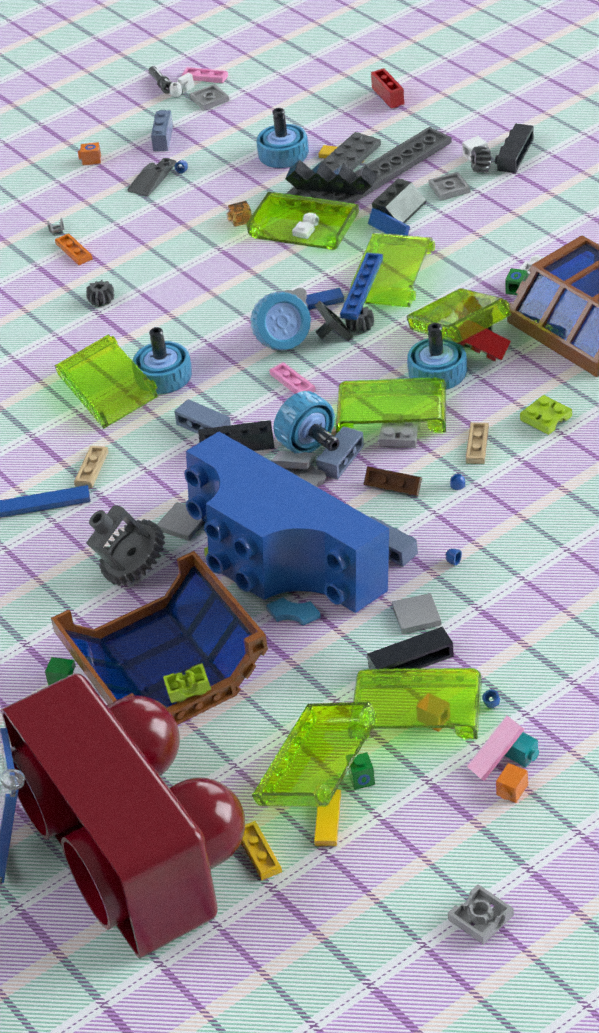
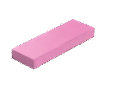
(207, 75)
(291, 379)
(495, 748)

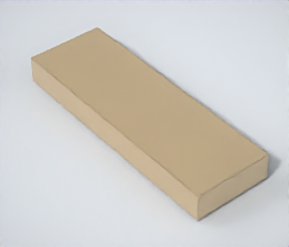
(477, 443)
(91, 466)

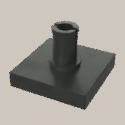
(332, 322)

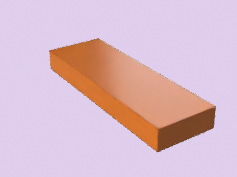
(73, 249)

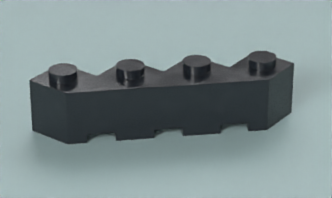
(324, 179)

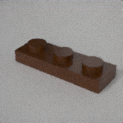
(392, 481)

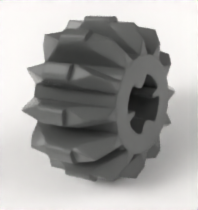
(480, 159)
(100, 293)
(364, 321)

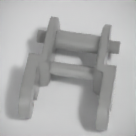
(51, 228)

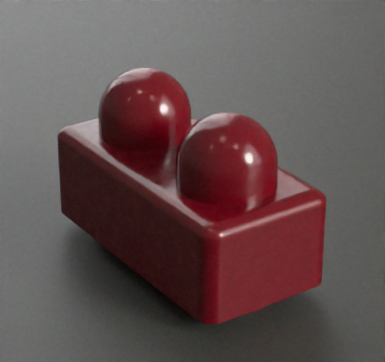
(127, 836)

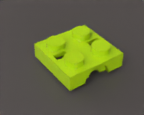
(545, 414)
(184, 686)

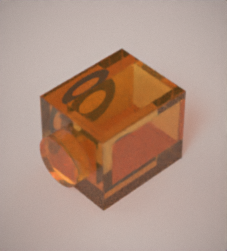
(239, 213)

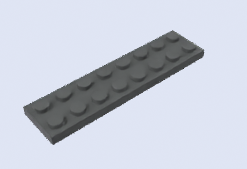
(350, 152)

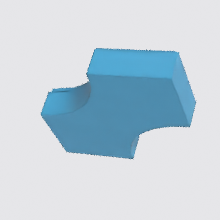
(286, 610)

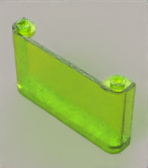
(282, 212)
(399, 267)
(460, 314)
(106, 381)
(392, 402)
(423, 698)
(316, 755)

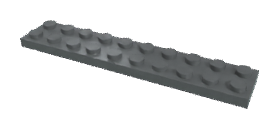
(397, 161)

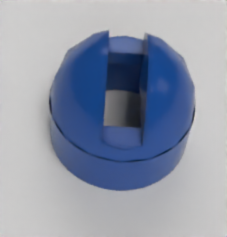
(181, 168)
(457, 482)
(453, 556)
(495, 696)

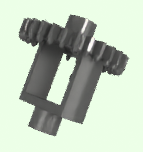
(130, 551)

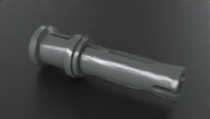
(162, 81)

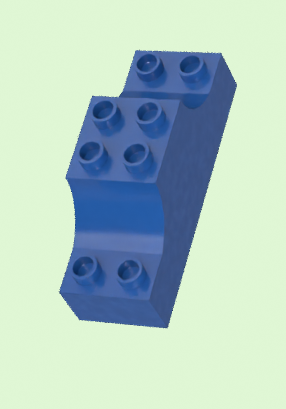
(281, 531)

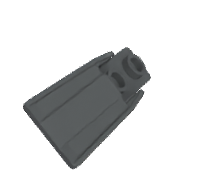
(151, 177)

